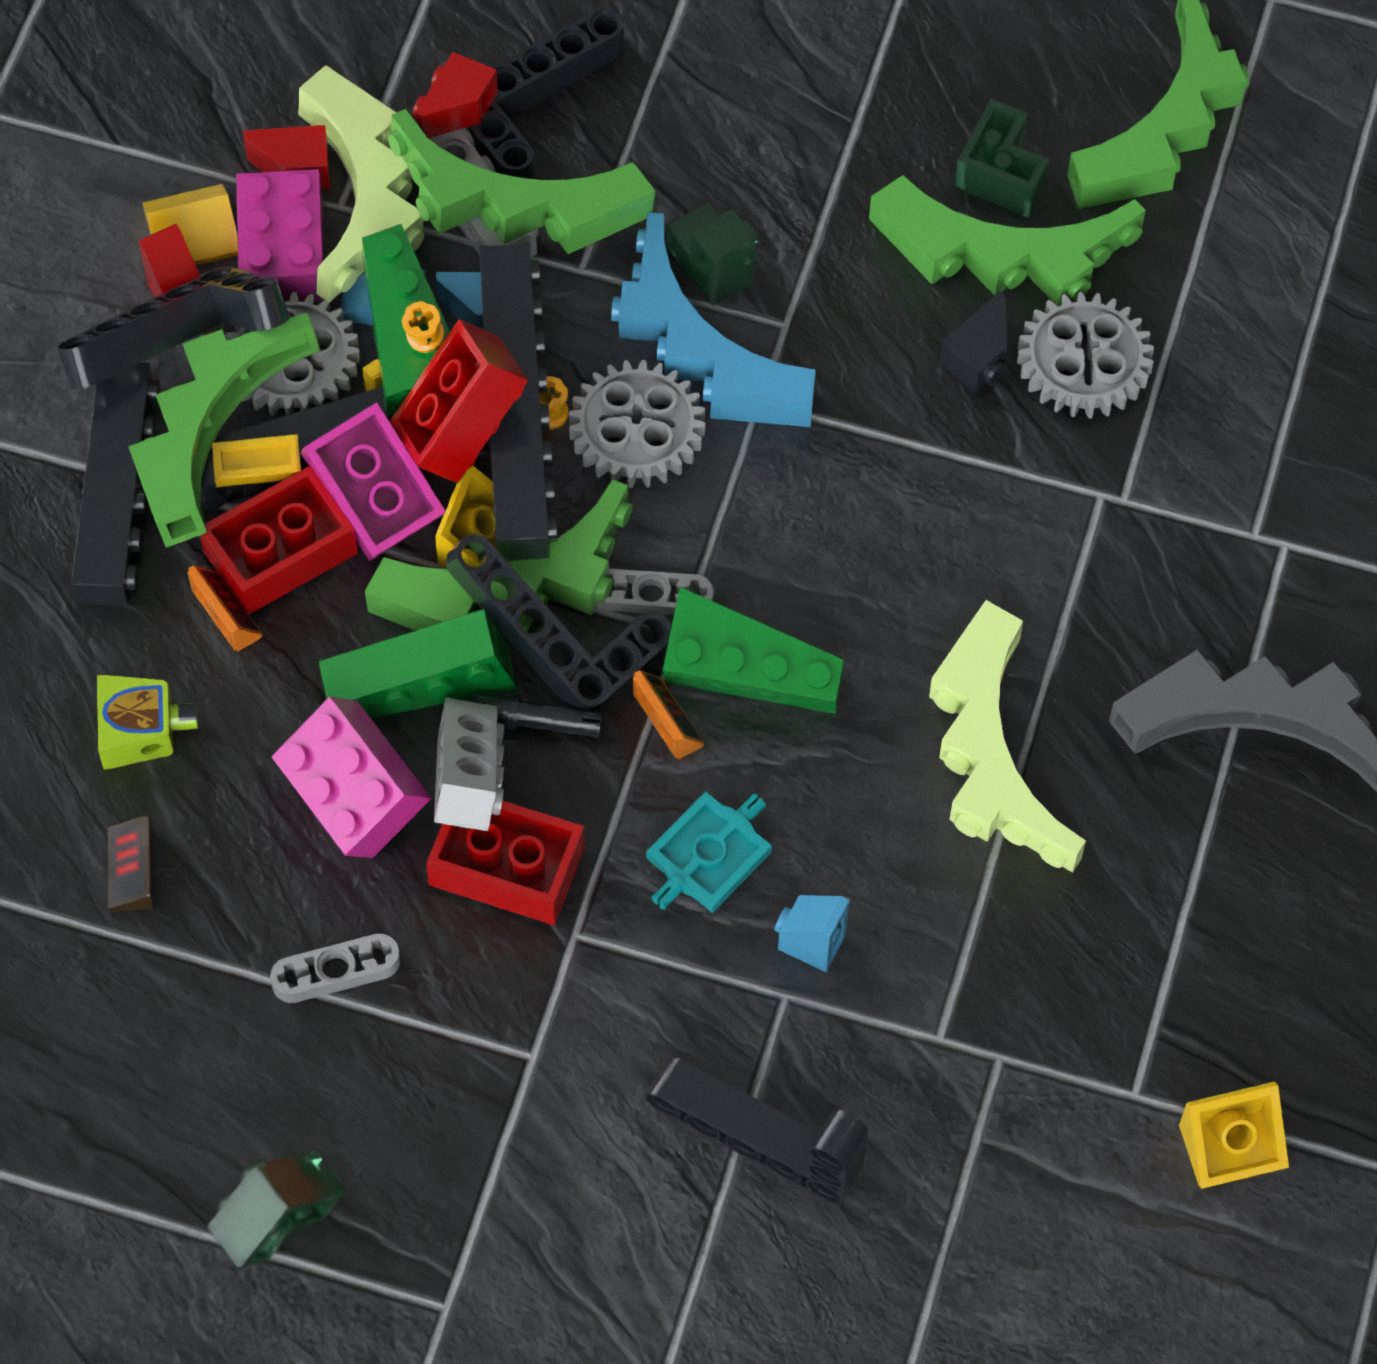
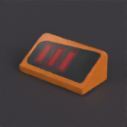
(223, 608)
(666, 714)

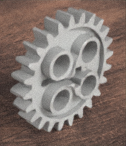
(1124, 354)
(322, 370)
(633, 455)

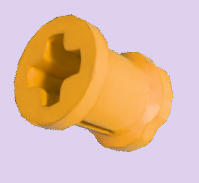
(430, 316)
(557, 403)

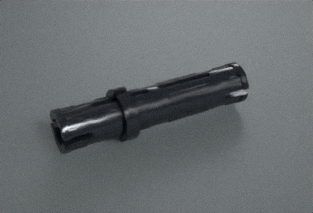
(543, 716)

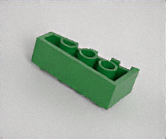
(393, 284)
(744, 658)
(423, 667)

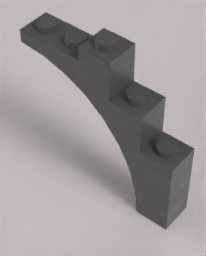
(1259, 697)

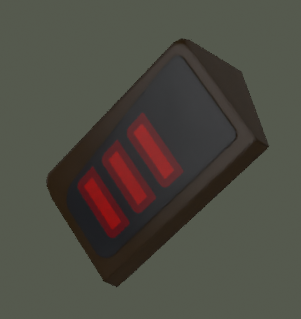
(130, 865)

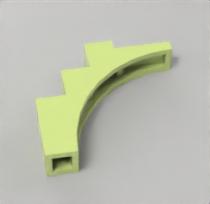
(379, 179)
(975, 744)

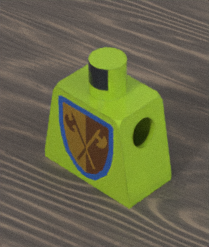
(138, 719)

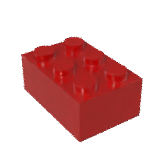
(458, 401)
(278, 540)
(515, 865)

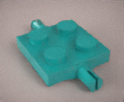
(709, 852)

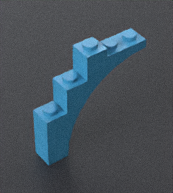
(735, 380)

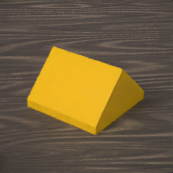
(203, 220)
(467, 514)
(1235, 1135)

